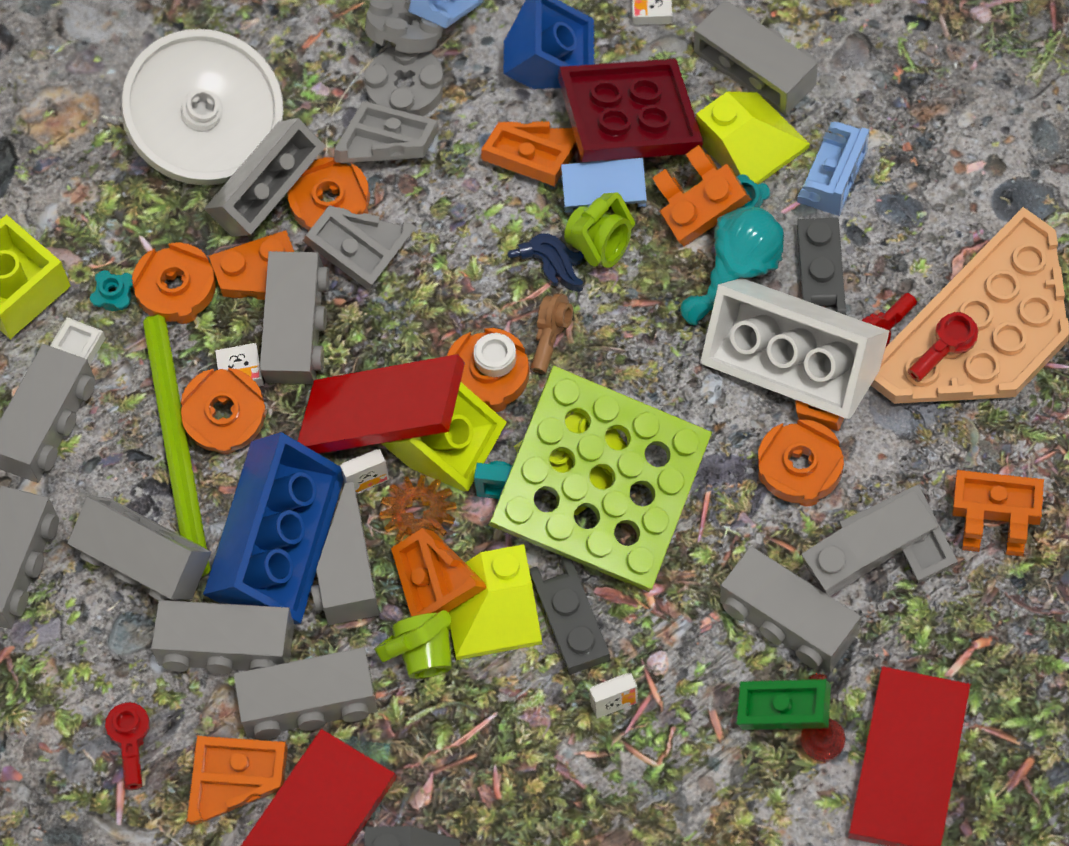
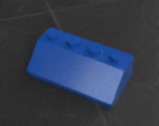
(275, 527)

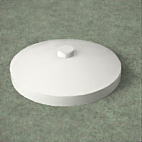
(199, 105)

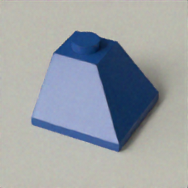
(546, 38)

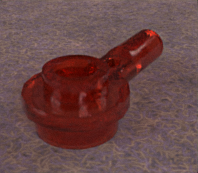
(823, 743)

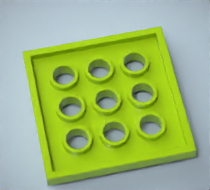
(557, 529)

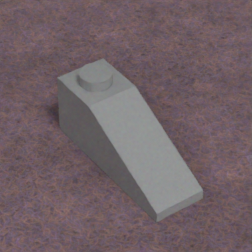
(868, 543)
(344, 566)

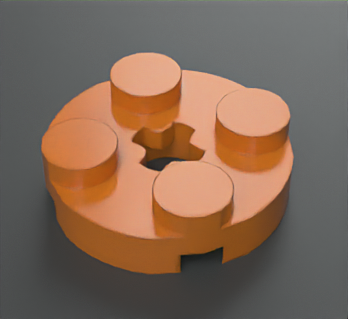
(325, 175)
(179, 303)
(223, 386)
(494, 391)
(805, 484)

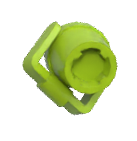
(599, 234)
(422, 643)

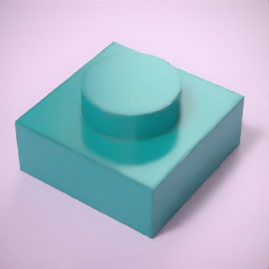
(491, 478)

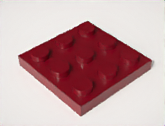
(629, 110)

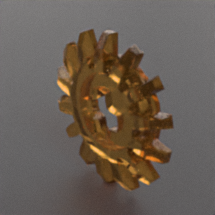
(404, 500)

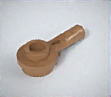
(553, 316)

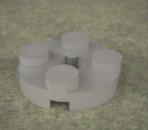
(392, 22)
(392, 65)

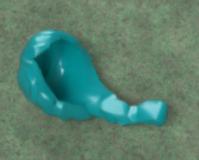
(745, 247)

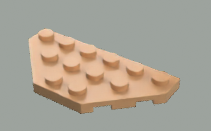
(1020, 315)

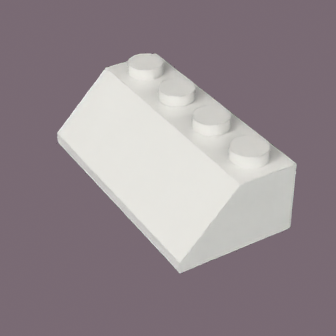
(793, 346)

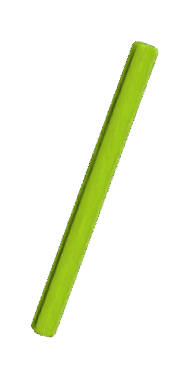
(173, 432)

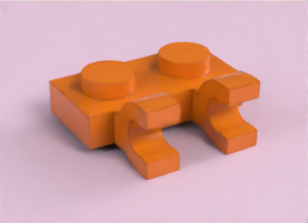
(698, 208)
(998, 499)

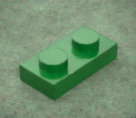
(784, 704)

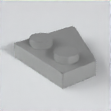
(385, 134)
(357, 242)

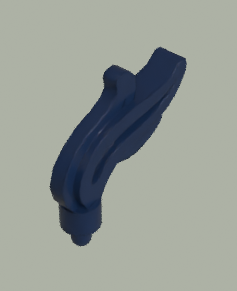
(555, 257)

